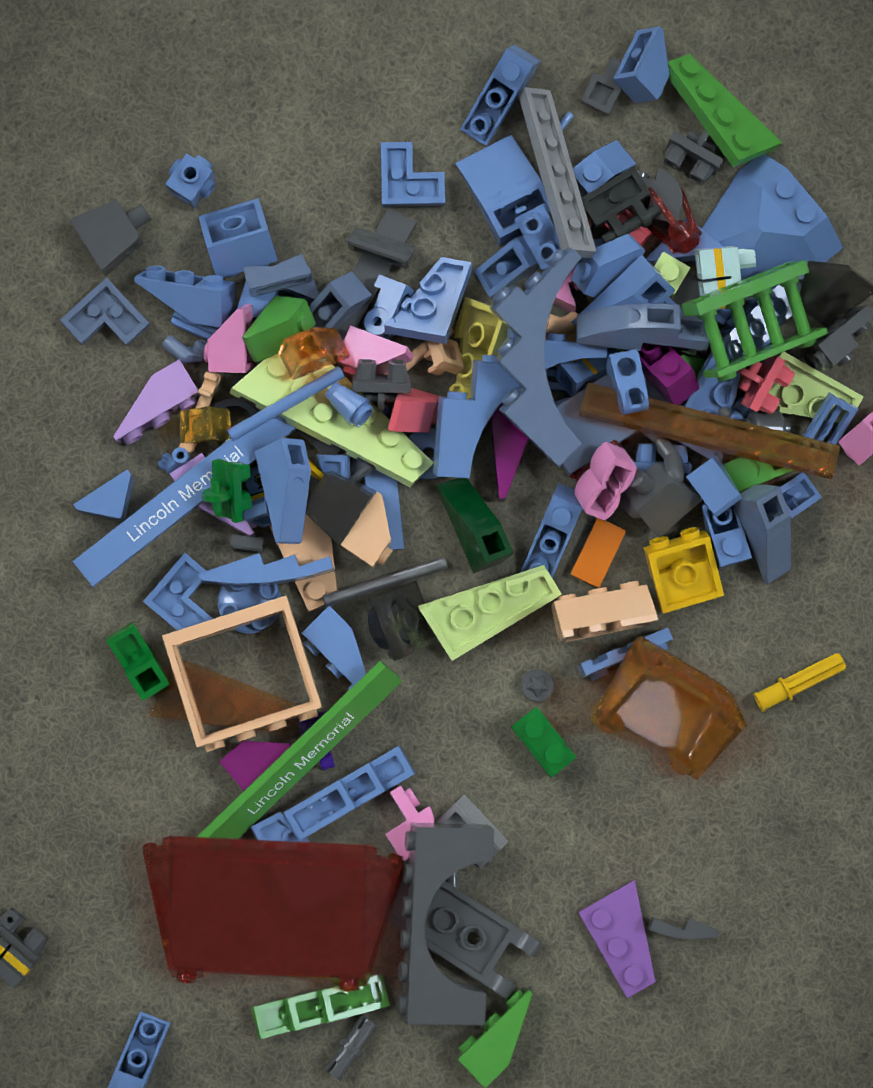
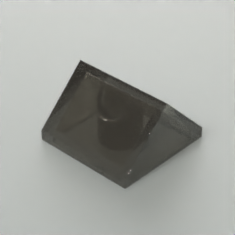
(832, 291)

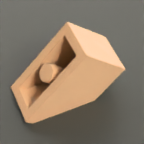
(370, 535)

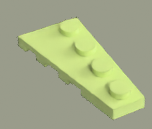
(485, 610)

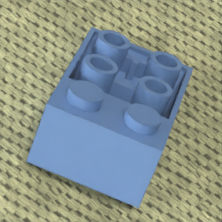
(503, 186)

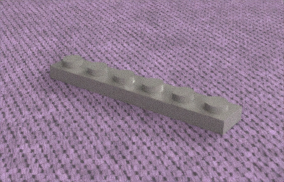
(556, 171)

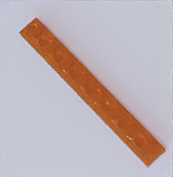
(715, 433)

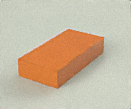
(598, 553)

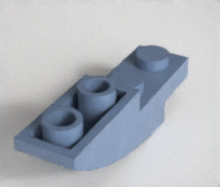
(635, 324)

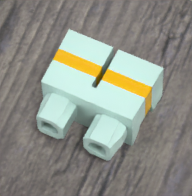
(722, 263)

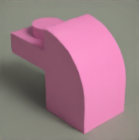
(407, 802)

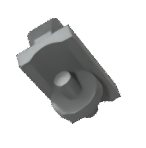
(696, 150)
(385, 385)

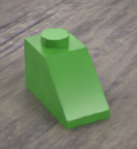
(278, 321)

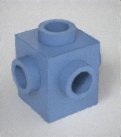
(190, 189)

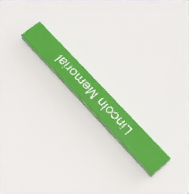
(304, 753)

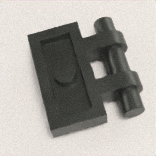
(616, 197)

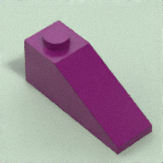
(508, 450)

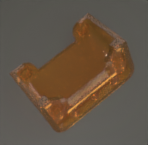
(671, 707)

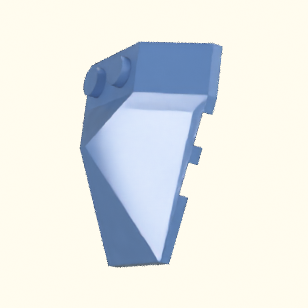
(773, 216)

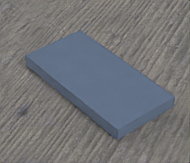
(594, 432)

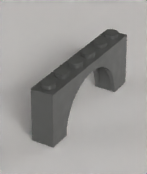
(434, 856)

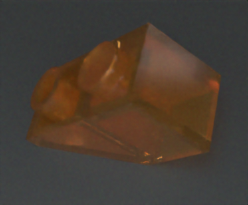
(312, 351)

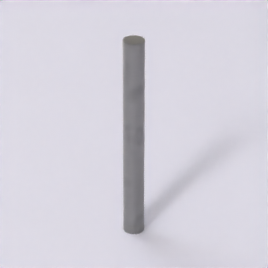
(385, 582)

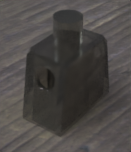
(337, 503)

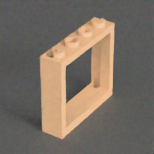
(226, 623)

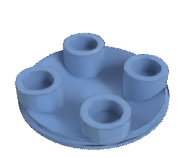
(241, 597)

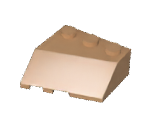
(603, 612)

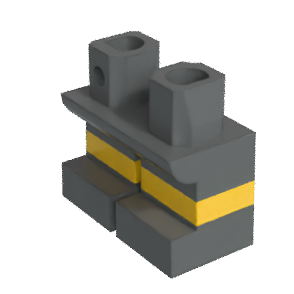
(23, 952)

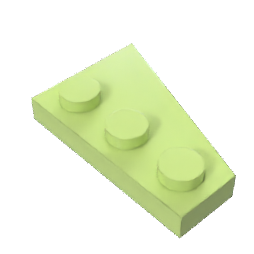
(809, 390)

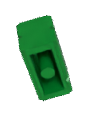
(543, 742)

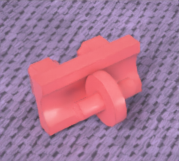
(759, 381)

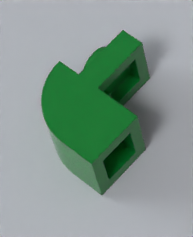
(138, 661)

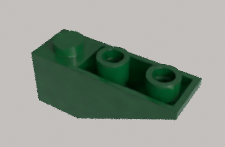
(475, 525)

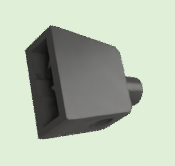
(111, 233)

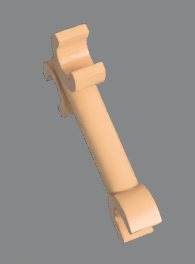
(206, 393)

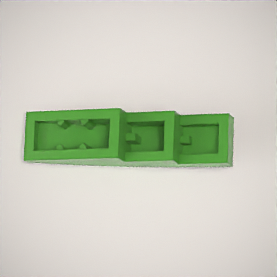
(318, 1007)

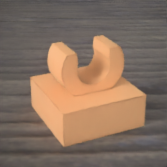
(445, 357)

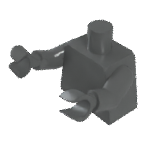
(662, 492)

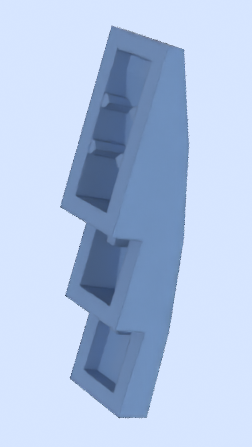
(253, 571)
(349, 793)

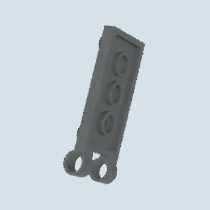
(449, 922)

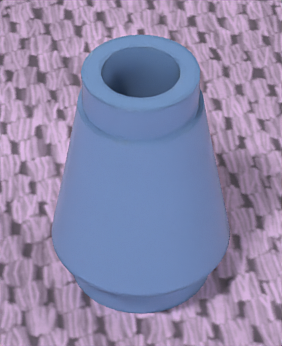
(349, 404)

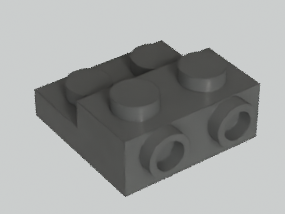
(837, 345)

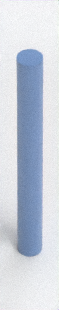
(285, 403)

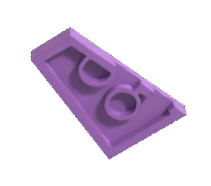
(621, 937)

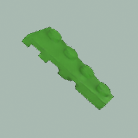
(722, 115)

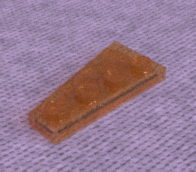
(217, 699)

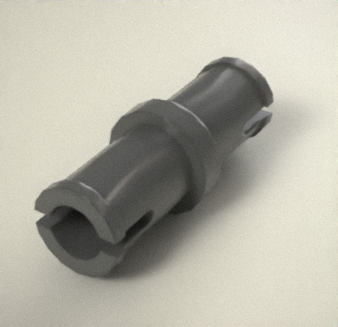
(350, 1047)

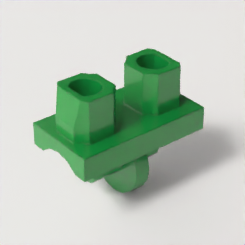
(226, 491)

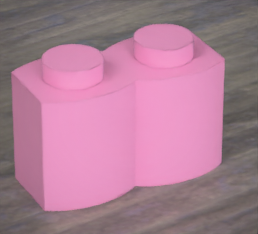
(608, 476)

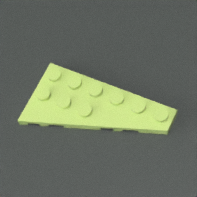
(372, 442)

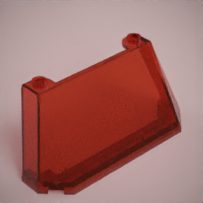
(271, 907)

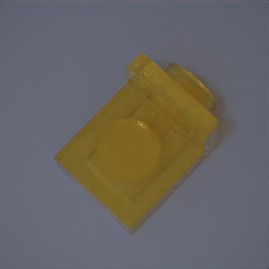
(204, 424)

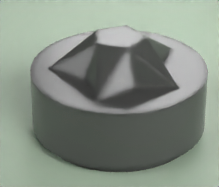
(537, 685)

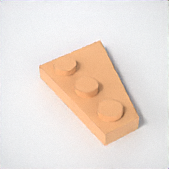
(314, 546)

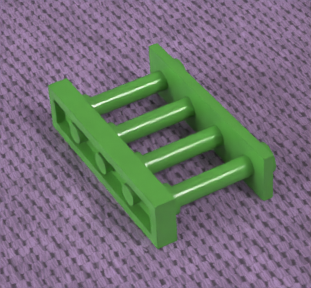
(733, 298)

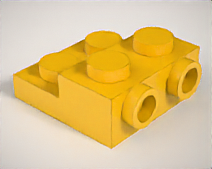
(683, 569)

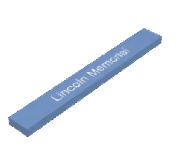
(171, 504)

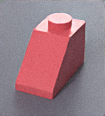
(414, 412)

